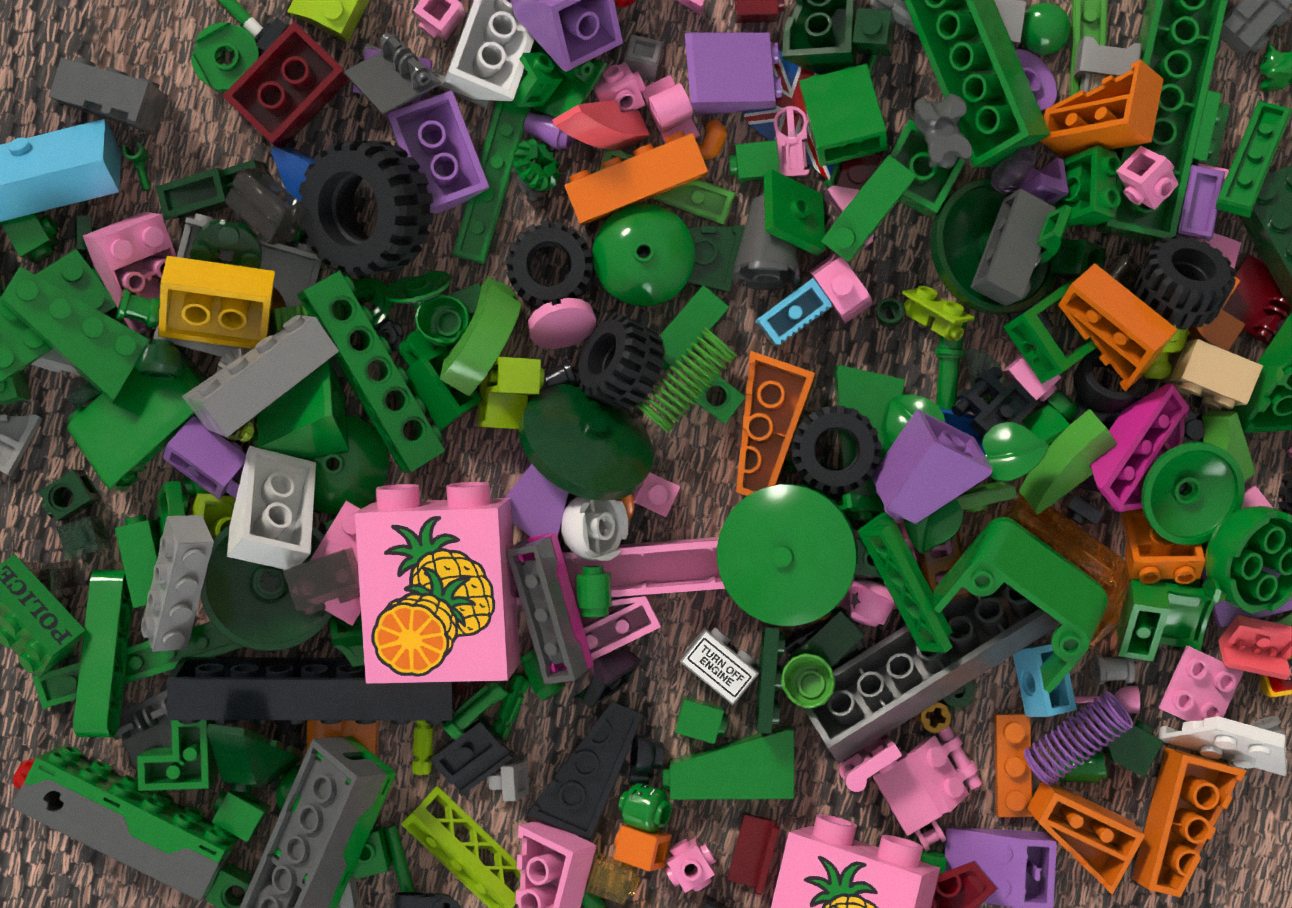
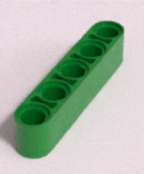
(103, 655)

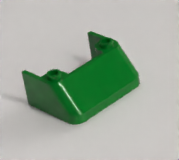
(1041, 575)

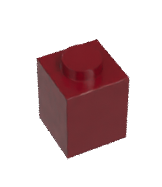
(757, 10)

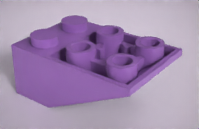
(1015, 860)

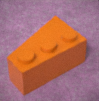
(1117, 323)
(1088, 831)

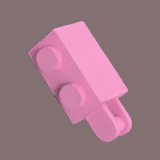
(910, 801)

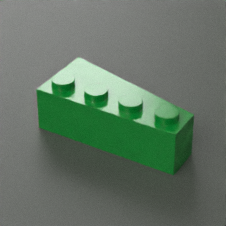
(82, 335)

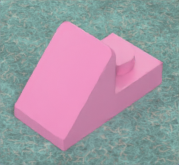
(656, 494)

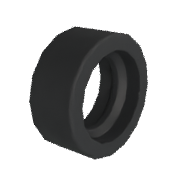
(1098, 396)

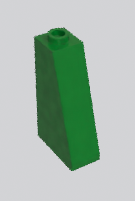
(871, 396)
(739, 769)

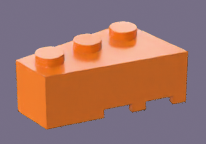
(1109, 116)

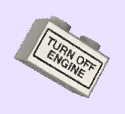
(719, 664)

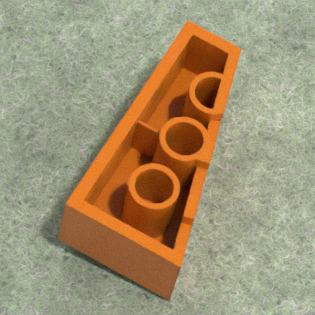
(770, 420)

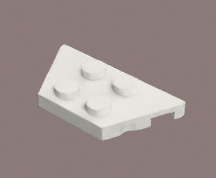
(1231, 741)

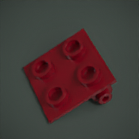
(1258, 301)

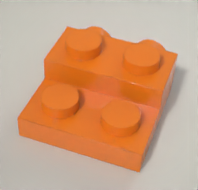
(1154, 557)

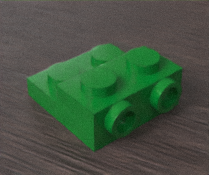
(1091, 186)

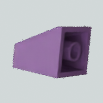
(570, 28)
(731, 72)
(928, 468)
(537, 504)

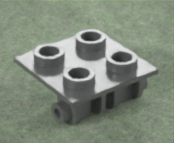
(392, 75)
(145, 726)

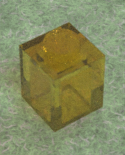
(612, 879)

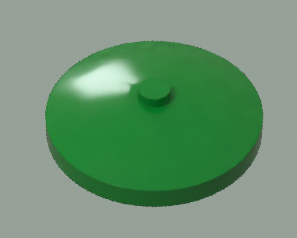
(787, 554)

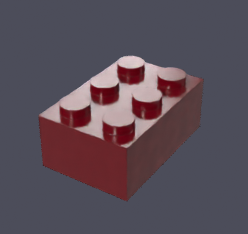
(286, 86)

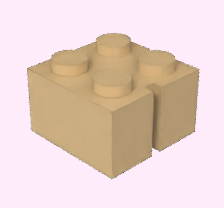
(1213, 375)

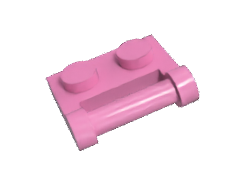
(876, 757)

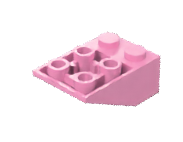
(131, 257)

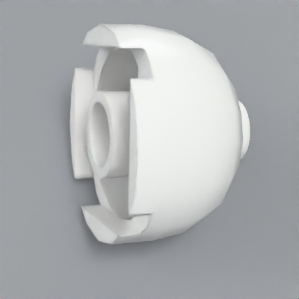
(594, 528)

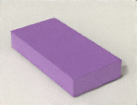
(1199, 203)

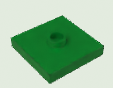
(794, 212)

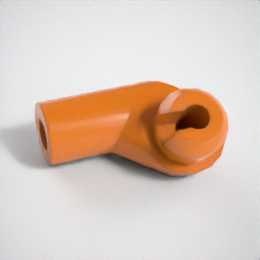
(713, 140)

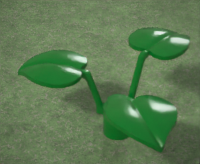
(1008, 448)

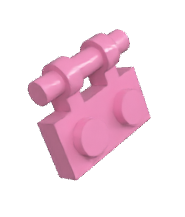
(938, 773)

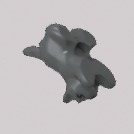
(941, 130)

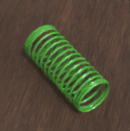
(723, 351)

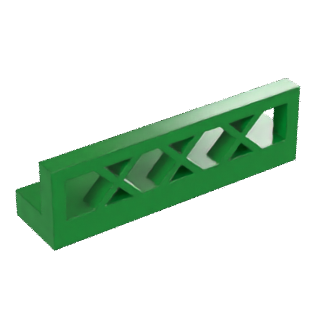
(906, 583)

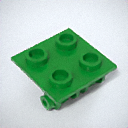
(573, 88)

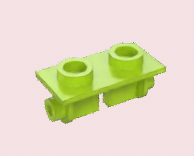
(925, 304)

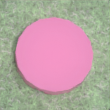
(562, 324)

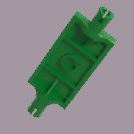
(18, 342)

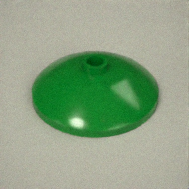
(639, 279)
(359, 470)
(1211, 493)

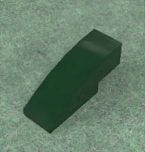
(200, 191)

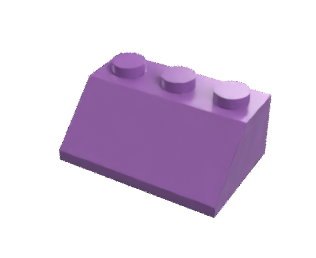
(442, 147)

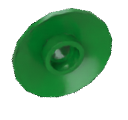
(418, 288)

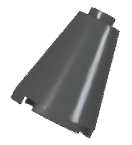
(763, 258)

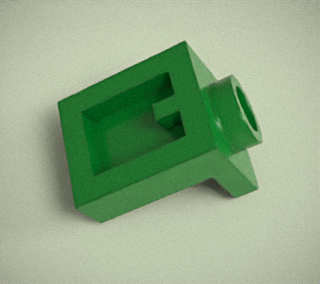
(539, 82)

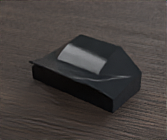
(608, 676)

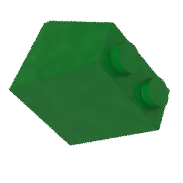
(306, 418)

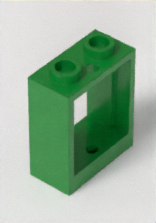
(1028, 330)

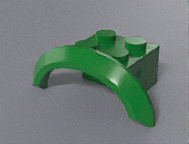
(1165, 616)

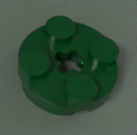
(229, 236)

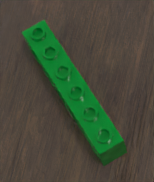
(354, 364)

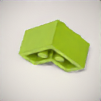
(507, 391)

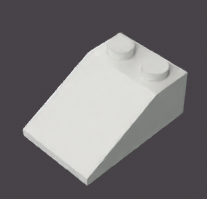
(273, 510)

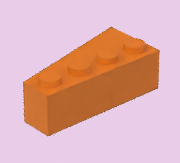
(1182, 818)

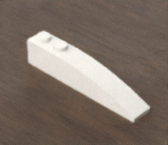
(489, 53)

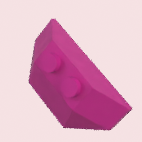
(1143, 435)

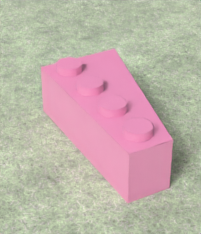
(552, 866)

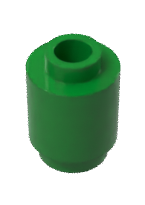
(594, 591)

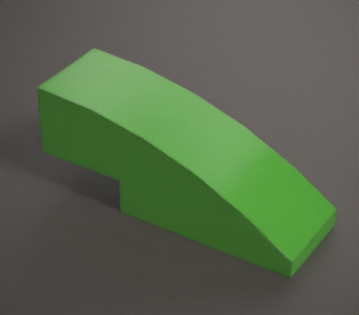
(1067, 461)

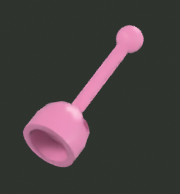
(1128, 696)

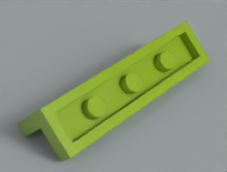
(456, 855)

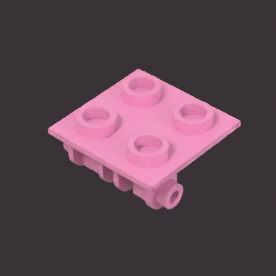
(1200, 687)

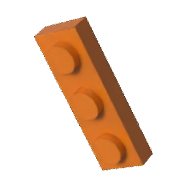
(1012, 772)

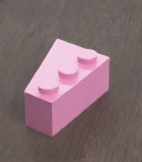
(627, 621)

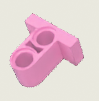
(670, 107)

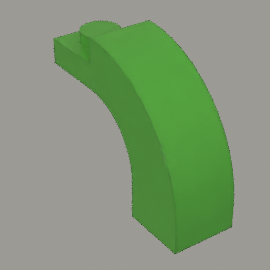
(483, 338)

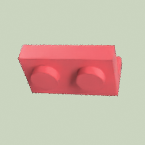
(1257, 647)

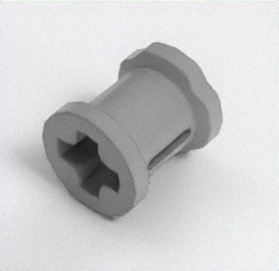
(1113, 669)

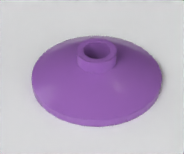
(1039, 78)

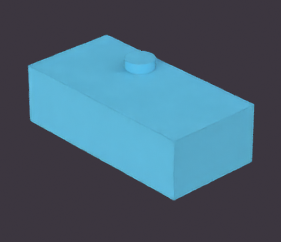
(58, 169)

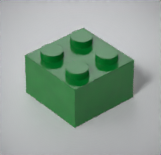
(932, 183)

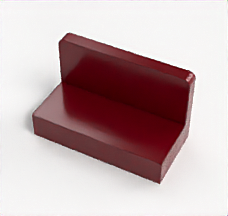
(753, 851)

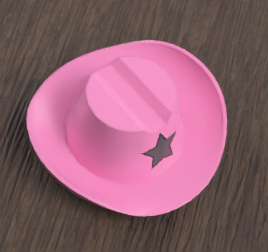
(868, 602)

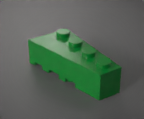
(1271, 398)

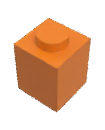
(642, 848)

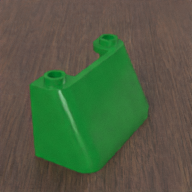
(135, 426)

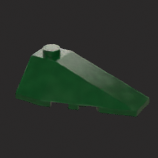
(821, 35)
(248, 758)

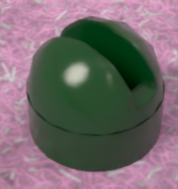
(896, 309)

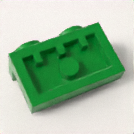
(1211, 130)

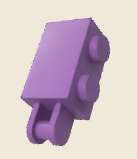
(206, 458)

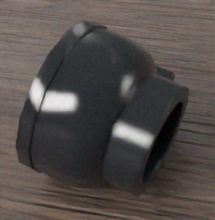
(644, 757)

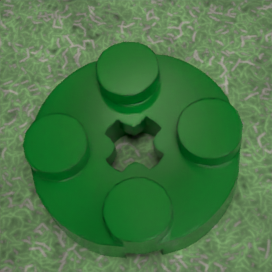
(208, 51)

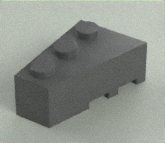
(108, 94)

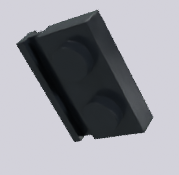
(472, 756)

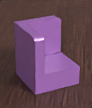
(1048, 183)

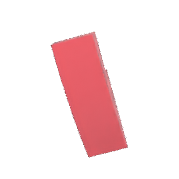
(603, 125)

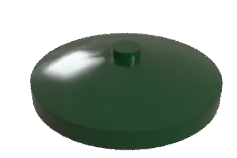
(959, 241)
(585, 443)
(254, 603)

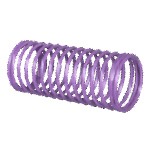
(1116, 712)

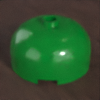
(1240, 550)

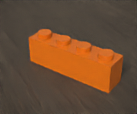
(637, 178)

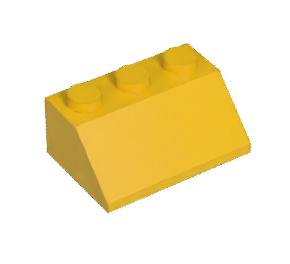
(215, 302)

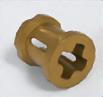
(935, 724)

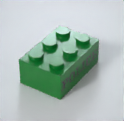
(34, 620)

